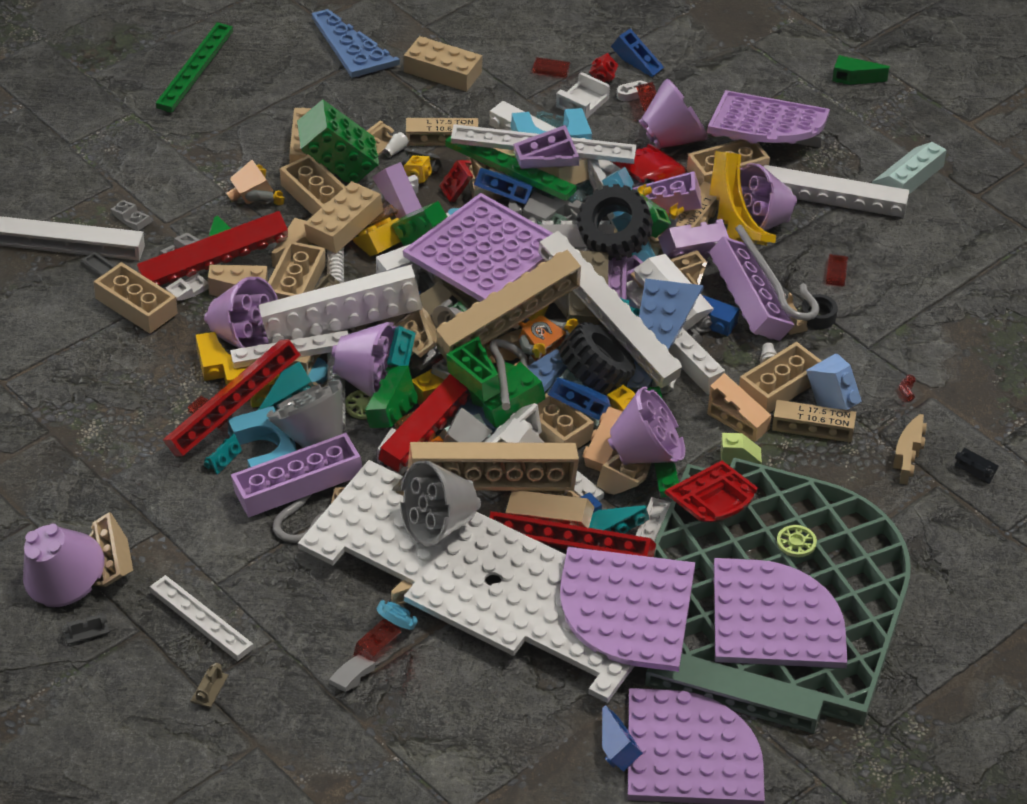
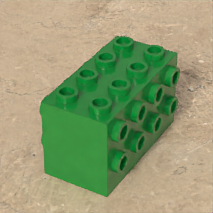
(337, 142)

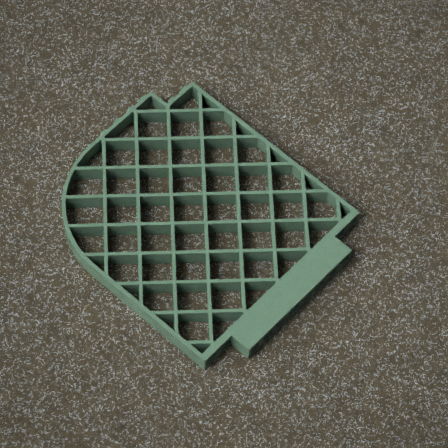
(744, 687)

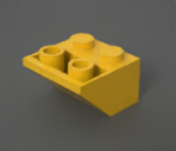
(377, 237)

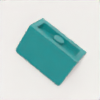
(401, 347)

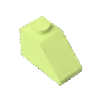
(739, 446)

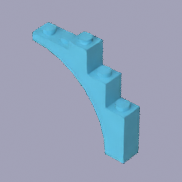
(621, 218)

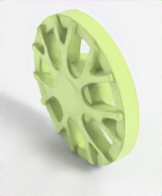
(360, 405)
(796, 541)

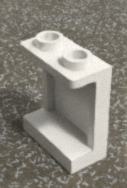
(585, 94)

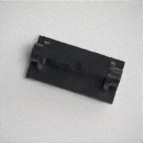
(976, 465)

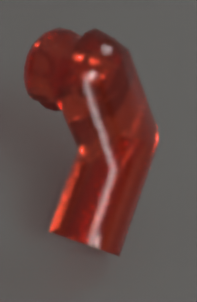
(906, 386)

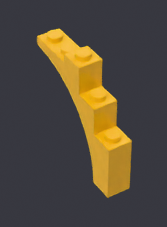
(732, 207)
(218, 364)

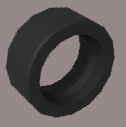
(821, 321)

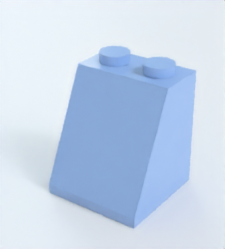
(834, 383)

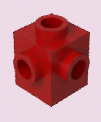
(604, 68)

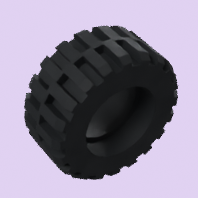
(613, 200)
(596, 358)

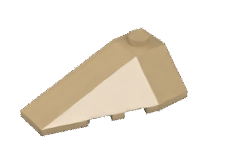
(425, 330)
(617, 477)

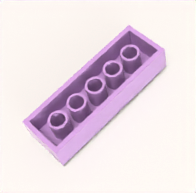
(751, 289)
(296, 474)

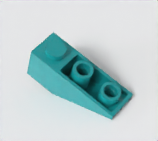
(288, 384)
(619, 519)

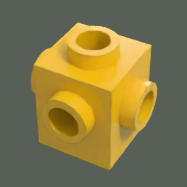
(418, 166)

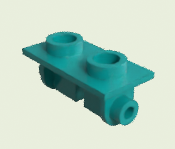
(223, 455)

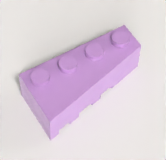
(678, 189)

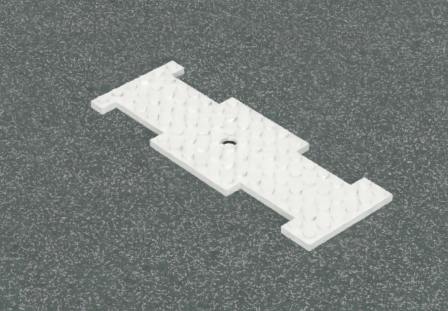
(453, 572)

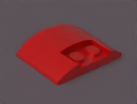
(652, 165)
(713, 493)

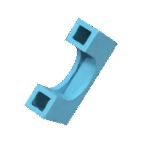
(573, 119)
(255, 427)

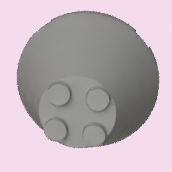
(311, 414)
(435, 502)

